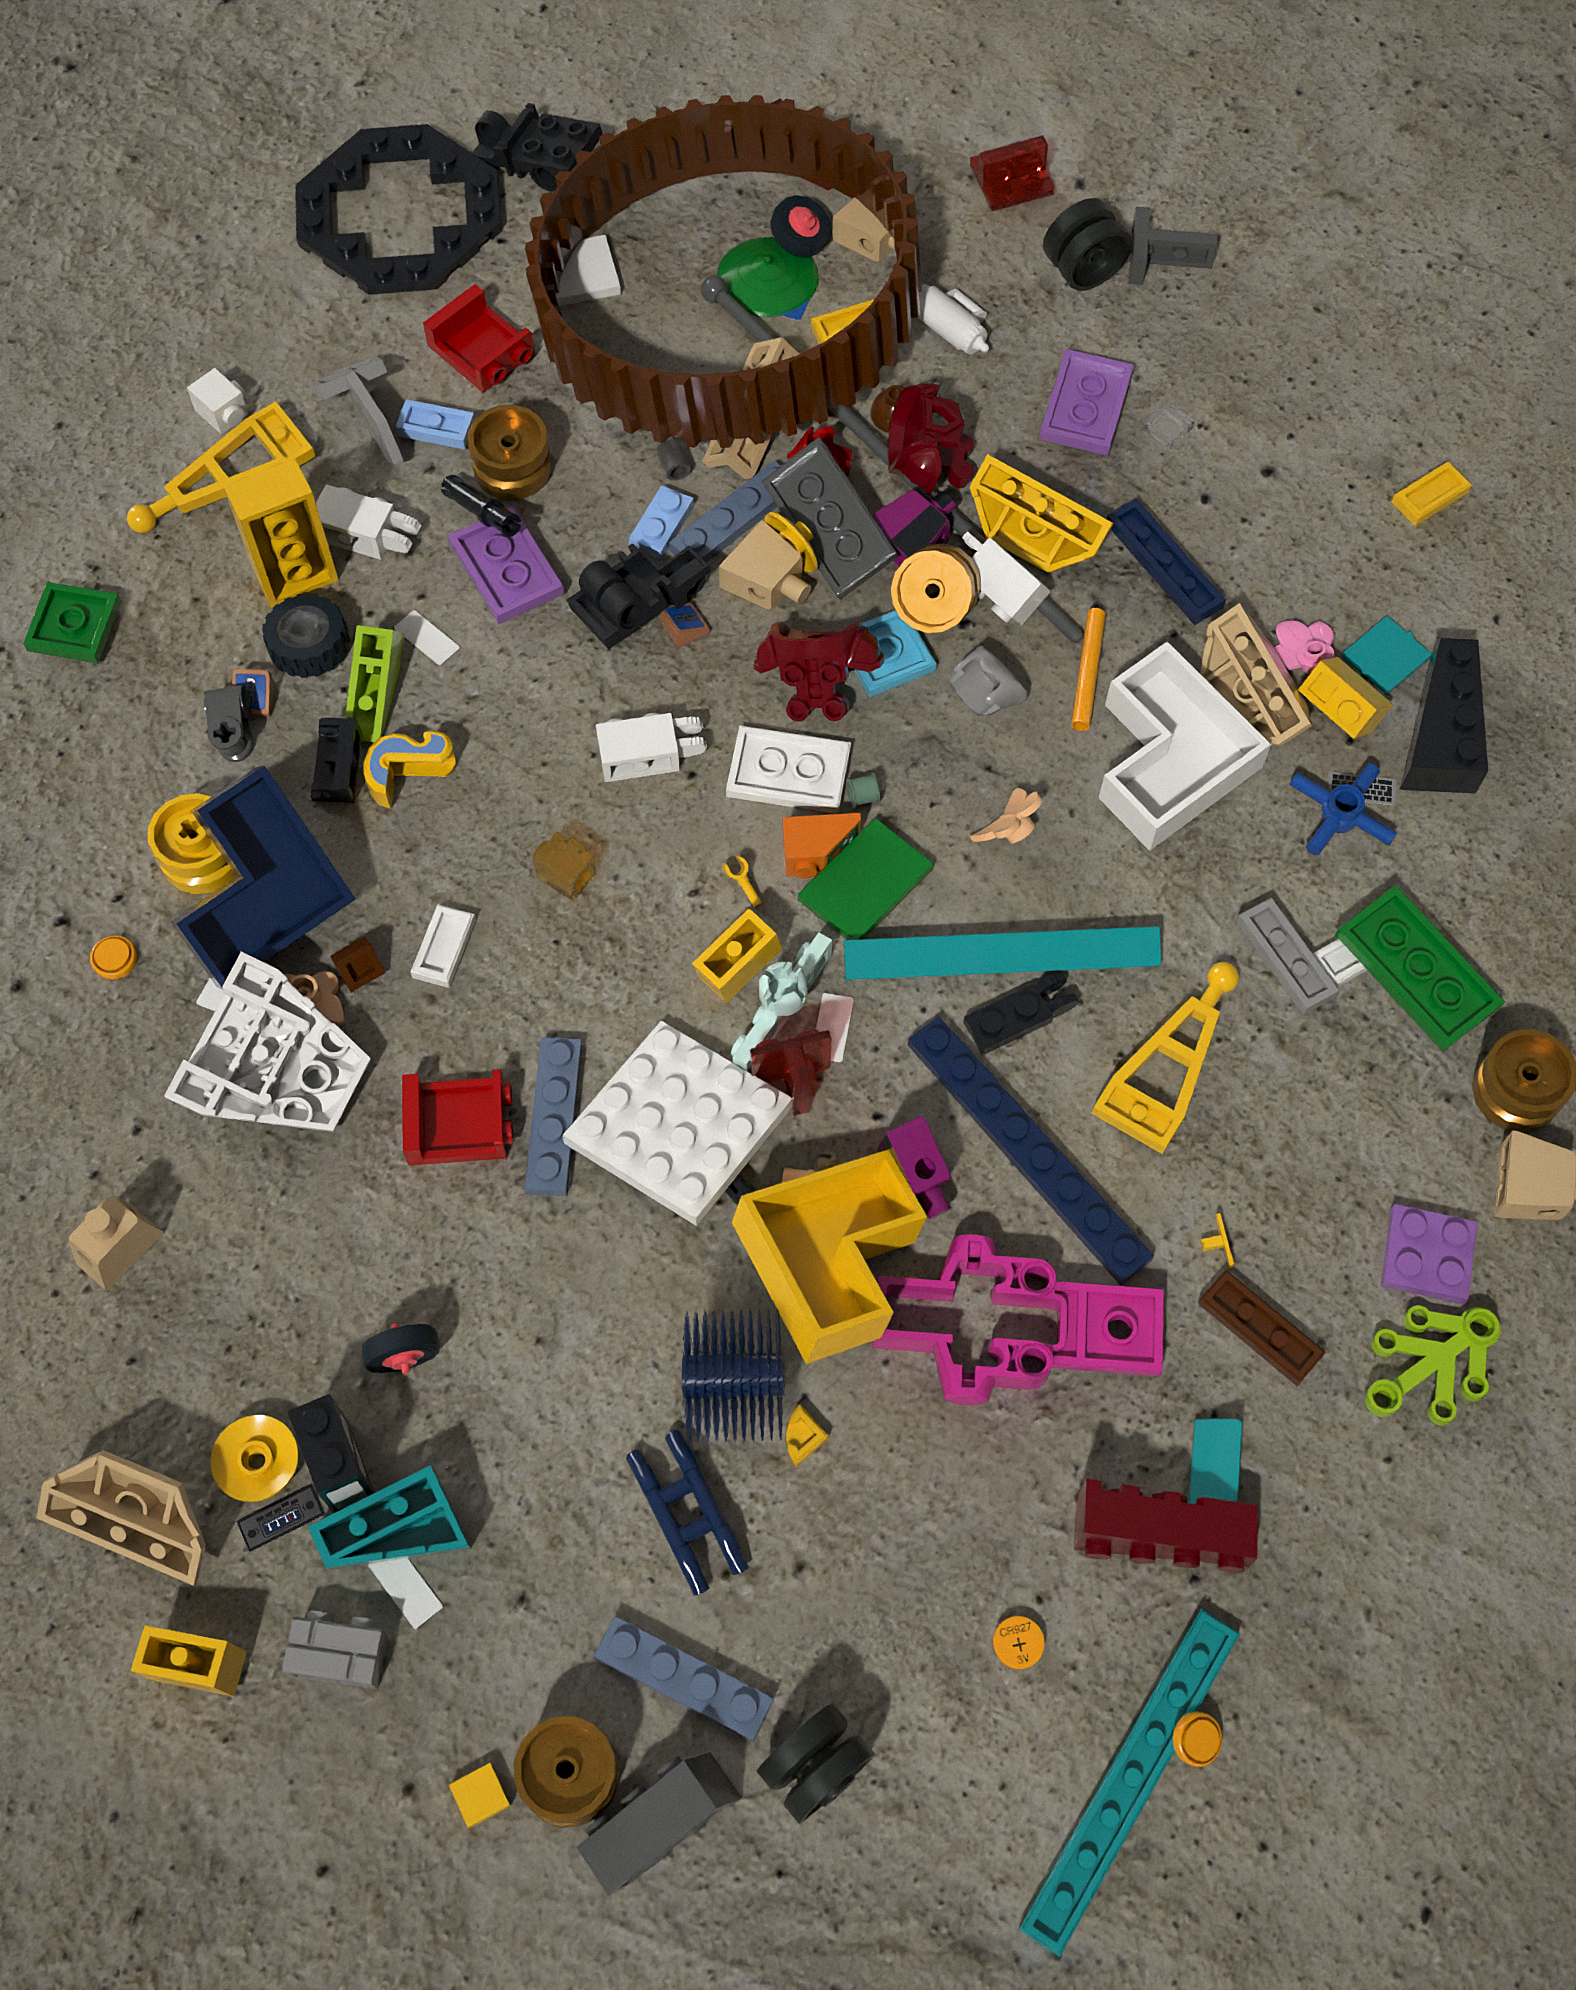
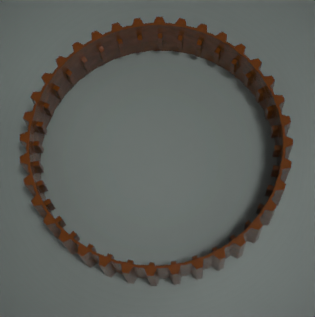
(700, 144)

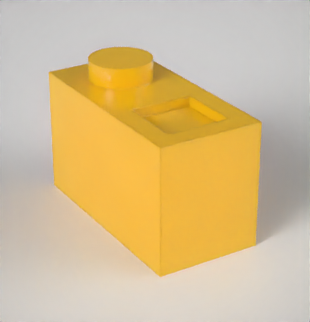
(1345, 697)
(737, 955)
(189, 1660)

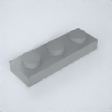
(1287, 956)

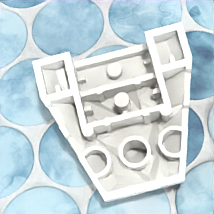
(269, 1056)

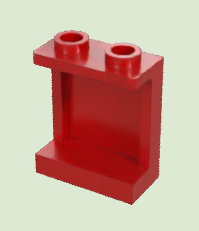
(477, 340)
(455, 1119)

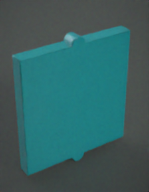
(1387, 655)

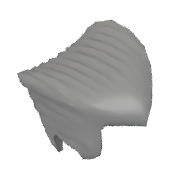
(986, 683)

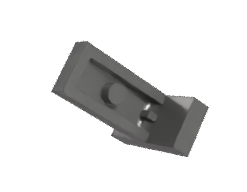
(1167, 247)

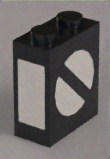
(331, 1453)

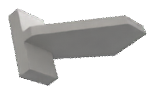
(351, 380)

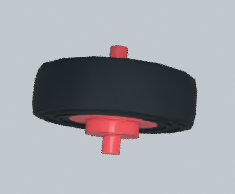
(800, 226)
(400, 1348)

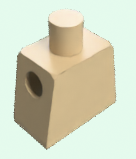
(861, 231)
(764, 569)
(1534, 1179)
(112, 1240)

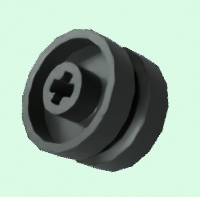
(1087, 244)
(821, 1770)

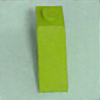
(373, 678)

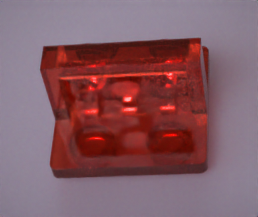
(1013, 173)
(793, 1062)

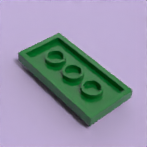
(1419, 968)

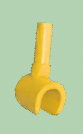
(743, 881)

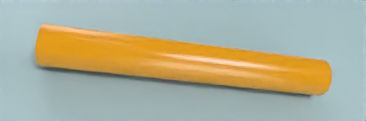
(1088, 669)

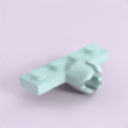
(782, 994)

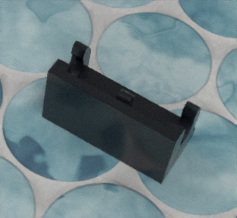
(337, 760)

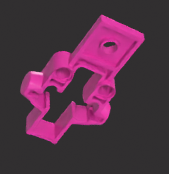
(1081, 1323)

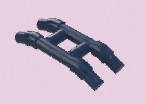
(712, 1520)

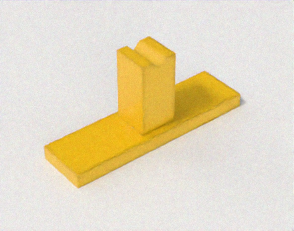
(1219, 1242)

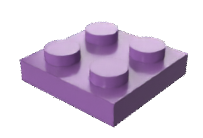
(1429, 1254)

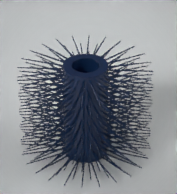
(731, 1376)

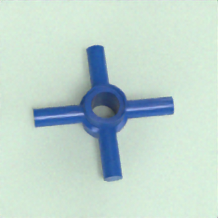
(1340, 821)

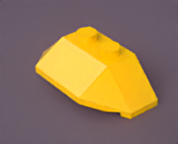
(1034, 518)

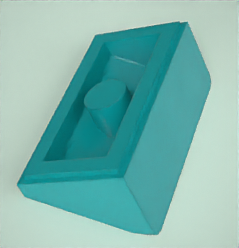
(1215, 1459)

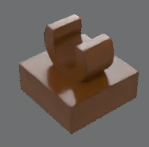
(357, 964)

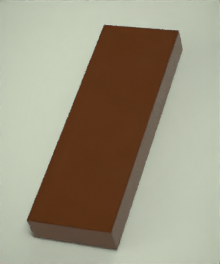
(1261, 1327)

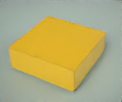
(479, 1795)

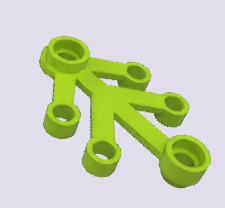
(1438, 1358)

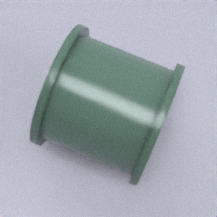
(863, 790)

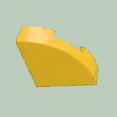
(803, 1436)

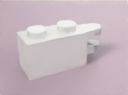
(363, 523)
(1005, 581)
(647, 745)

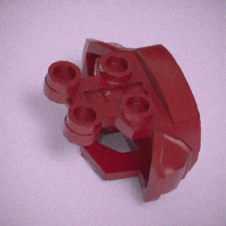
(925, 449)
(818, 663)

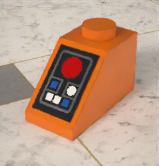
(815, 841)

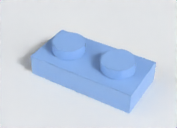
(434, 424)
(661, 522)

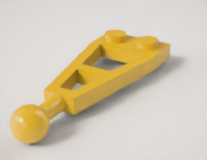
(270, 427)
(1139, 1113)

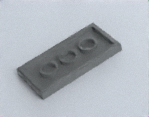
(844, 531)

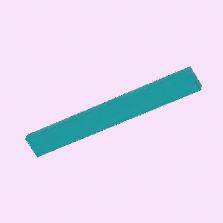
(1002, 953)
(1127, 1784)

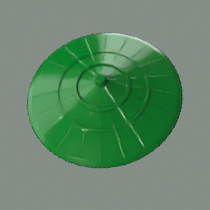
(767, 277)

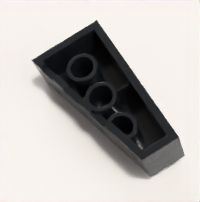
(1449, 730)

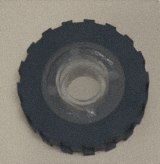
(306, 635)

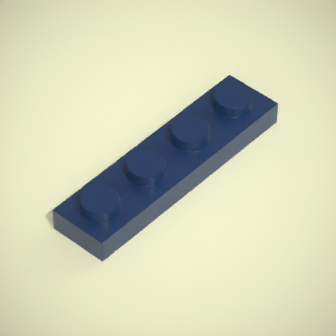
(1166, 562)

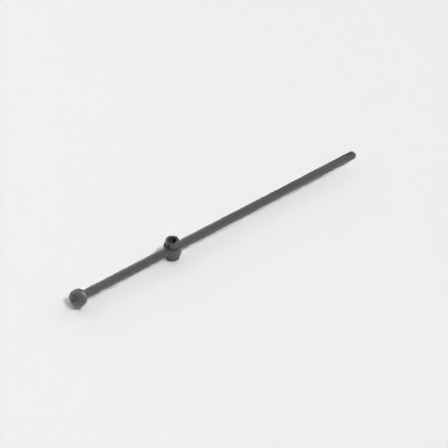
(716, 291)

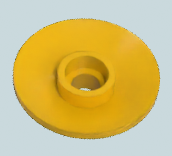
(797, 536)
(240, 1444)

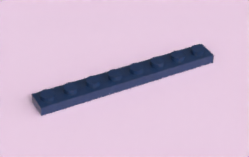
(1030, 1151)

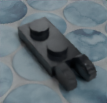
(1018, 1014)

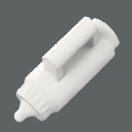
(954, 318)

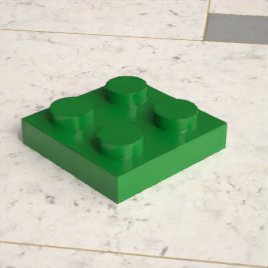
(72, 622)

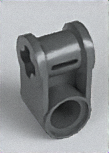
(229, 721)

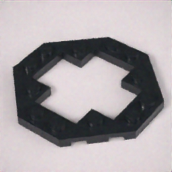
(345, 172)

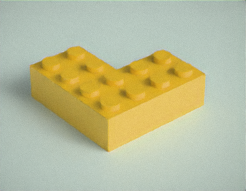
(814, 1243)

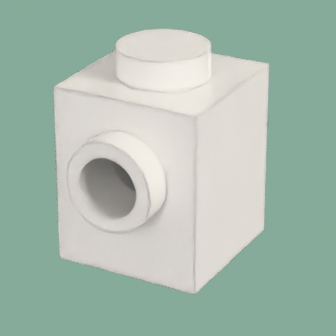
(218, 400)

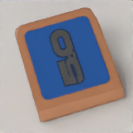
(683, 624)
(259, 688)

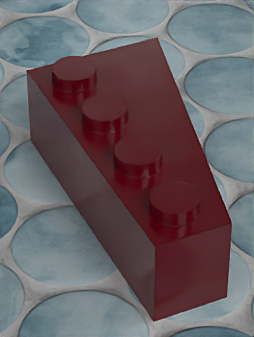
(1165, 1527)

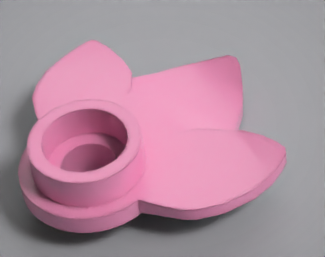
(1303, 645)

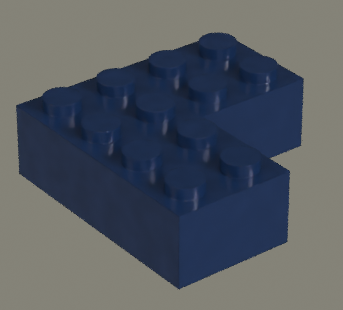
(280, 883)

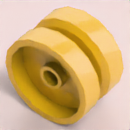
(185, 849)

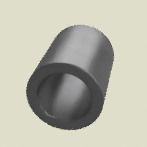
(673, 459)

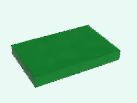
(865, 881)

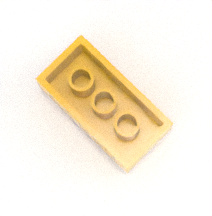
(282, 531)

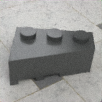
(656, 1820)

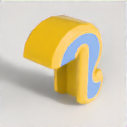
(404, 756)

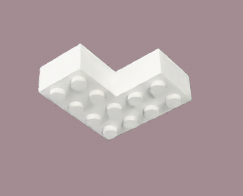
(1191, 750)

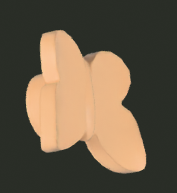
(1015, 821)
(321, 991)

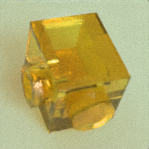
(564, 865)

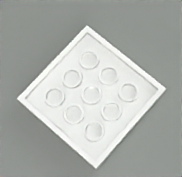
(678, 1122)

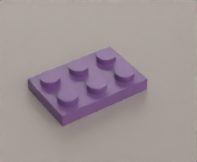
(1086, 402)
(506, 570)

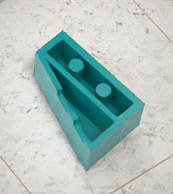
(391, 1525)

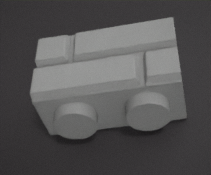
(335, 1651)

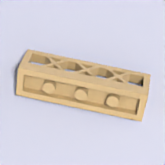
(743, 454)

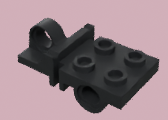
(534, 143)
(634, 591)

